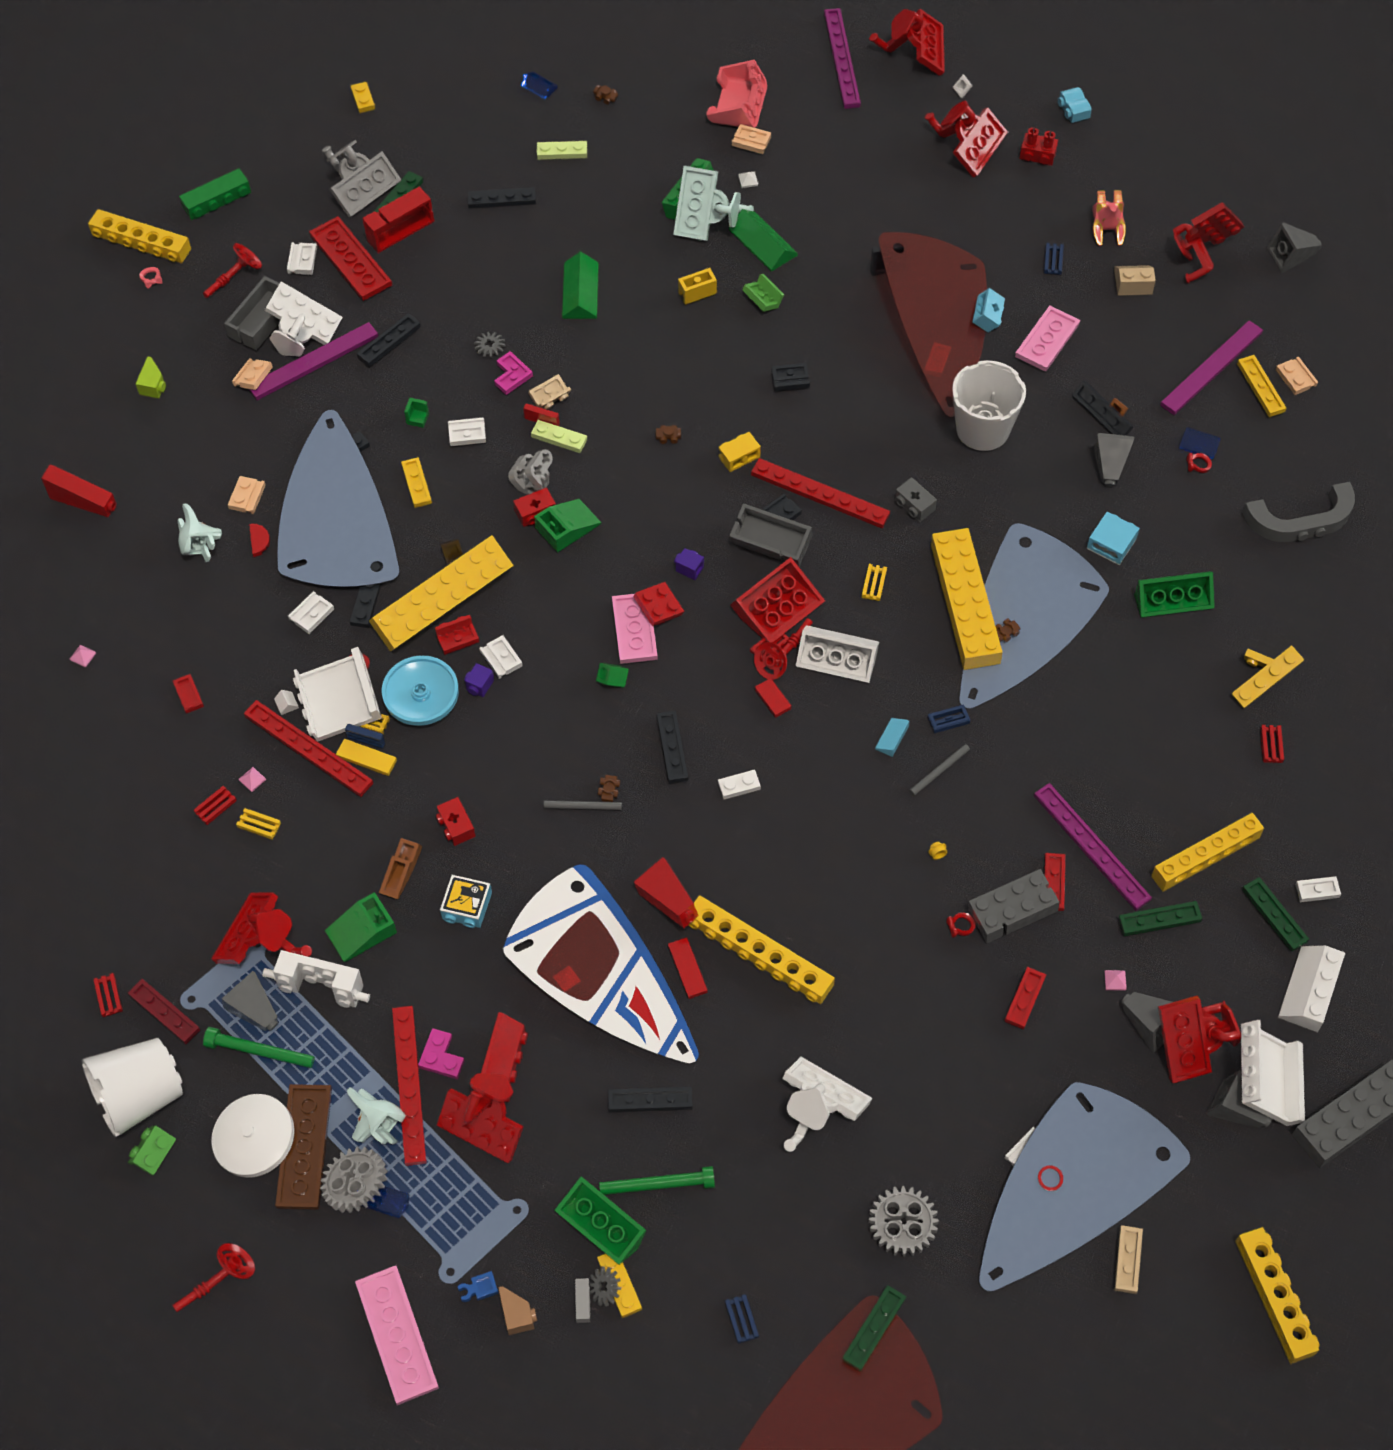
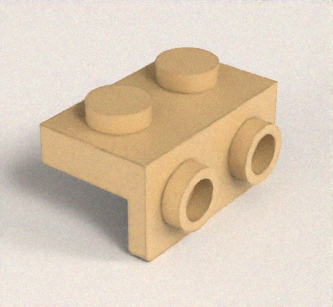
(549, 392)

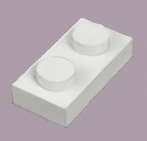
(739, 784)
(1318, 889)

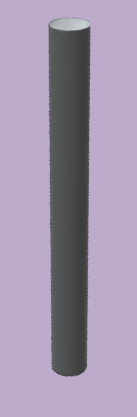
(940, 769)
(583, 805)

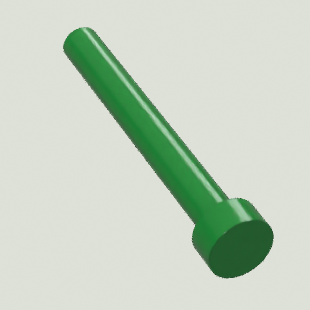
(213, 1039)
(660, 1182)

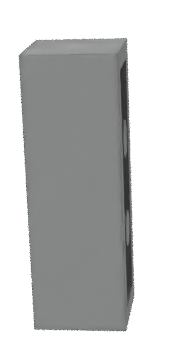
(582, 1300)

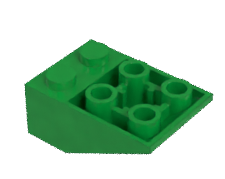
(565, 523)
(361, 927)

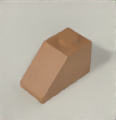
(516, 1312)

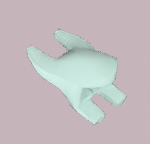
(195, 535)
(375, 1117)

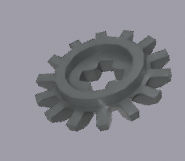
(496, 346)
(612, 1286)

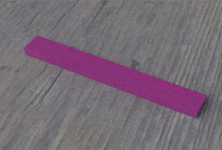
(842, 58)
(315, 360)
(1211, 367)
(1092, 847)

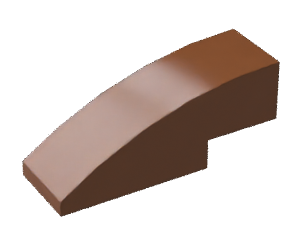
(400, 868)

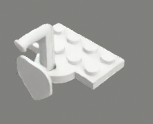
(299, 320)
(819, 1096)

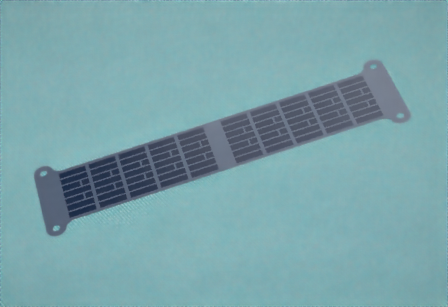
(446, 1196)

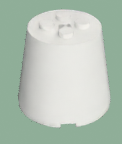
(987, 403)
(132, 1082)

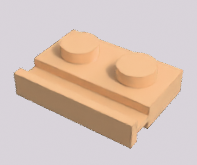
(751, 139)
(252, 374)
(1296, 375)
(246, 494)

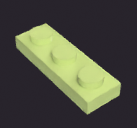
(561, 150)
(559, 436)

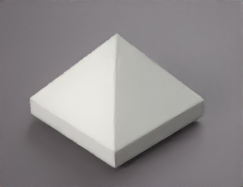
(962, 86)
(748, 179)

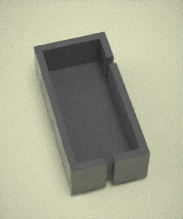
(250, 320)
(771, 534)
(1013, 905)

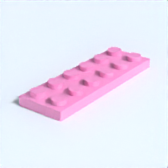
(396, 1335)

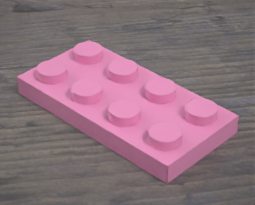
(1047, 338)
(633, 631)

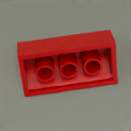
(505, 1048)

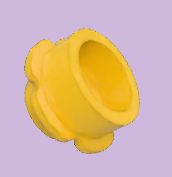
(937, 850)

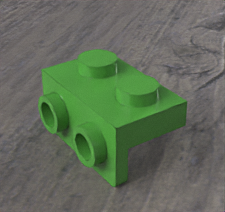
(764, 293)
(151, 1150)

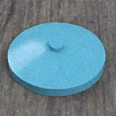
(420, 690)

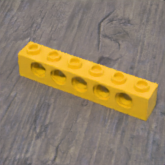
(139, 236)
(1207, 852)
(1284, 1327)

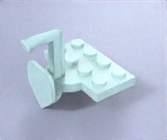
(699, 204)

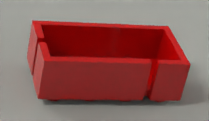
(398, 219)

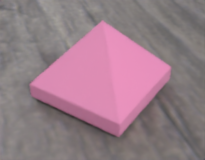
(82, 656)
(252, 779)
(1115, 980)

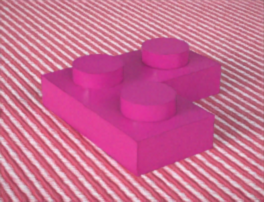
(515, 373)
(435, 1057)

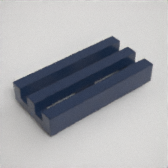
(1054, 248)
(950, 721)
(365, 736)
(737, 1300)

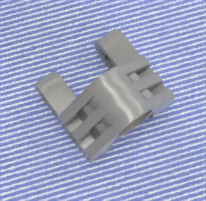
(528, 481)

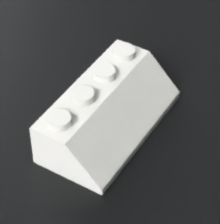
(837, 653)
(1311, 986)

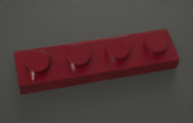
(164, 1011)

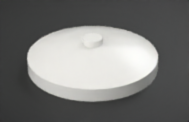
(253, 1135)

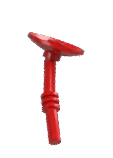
(245, 258)
(775, 658)
(229, 1267)

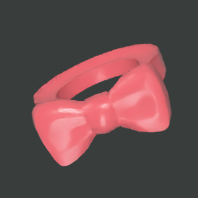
(148, 283)

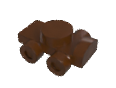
(605, 92)
(668, 432)
(1009, 629)
(608, 791)

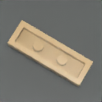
(1128, 1259)

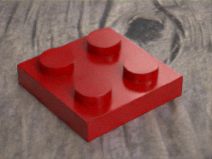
(658, 603)

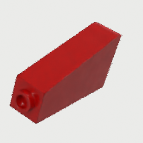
(77, 492)
(665, 892)

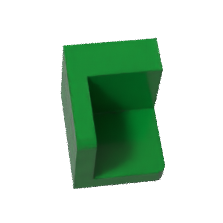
(416, 412)
(612, 674)

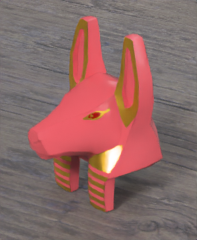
(1108, 216)

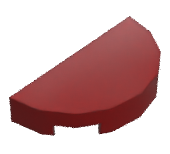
(259, 539)

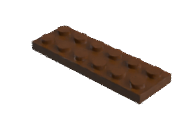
(303, 1166)

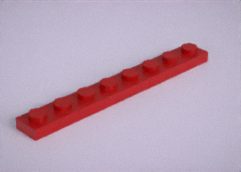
(820, 493)
(308, 748)
(409, 1085)

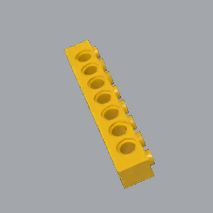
(771, 950)

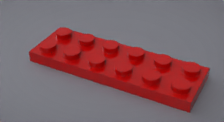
(350, 258)

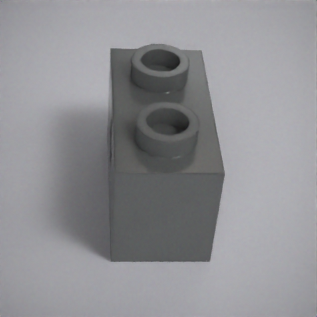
(915, 499)

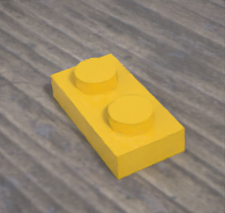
(362, 97)
(1254, 658)

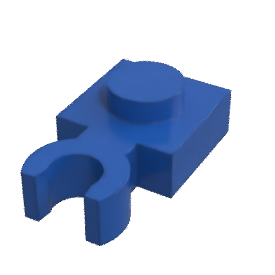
(482, 1287)

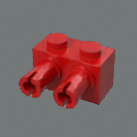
(1039, 148)

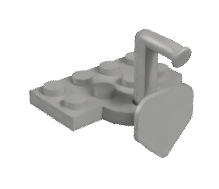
(361, 178)

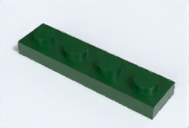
(409, 182)
(1275, 914)
(1160, 918)
(874, 1328)

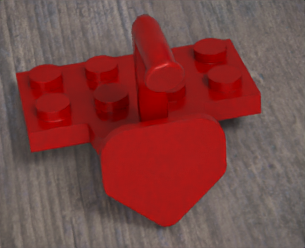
(922, 32)
(977, 134)
(1209, 226)
(256, 925)
(1194, 1033)
(480, 1121)

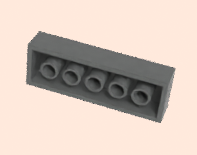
(1348, 1117)

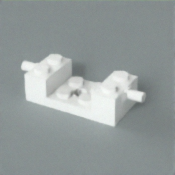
(343, 980)

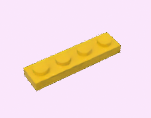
(1261, 386)
(1267, 677)

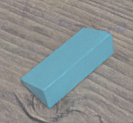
(892, 736)

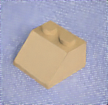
(1134, 280)

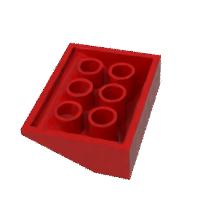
(778, 601)

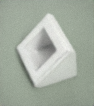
(285, 702)

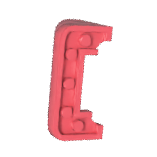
(741, 95)

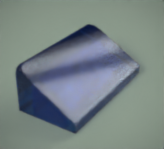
(538, 84)
(1199, 442)
(390, 1202)

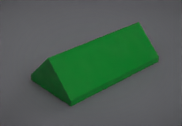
(762, 240)
(580, 287)
(1175, 594)
(601, 1221)

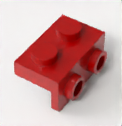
(456, 634)

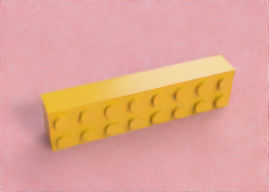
(440, 593)
(966, 599)

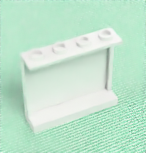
(337, 696)
(1272, 1075)

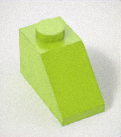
(150, 380)

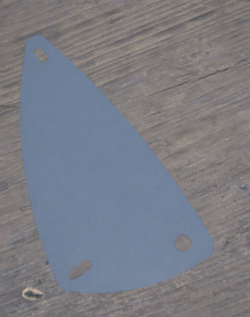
(334, 514)
(1044, 597)
(1106, 1175)

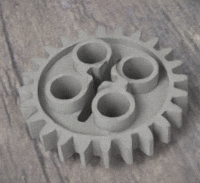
(353, 1179)
(903, 1202)

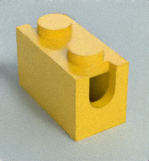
(697, 285)
(739, 451)

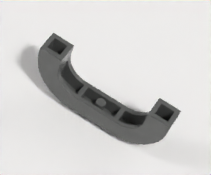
(1302, 528)

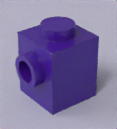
(689, 563)
(479, 680)

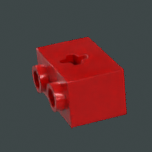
(531, 505)
(462, 828)

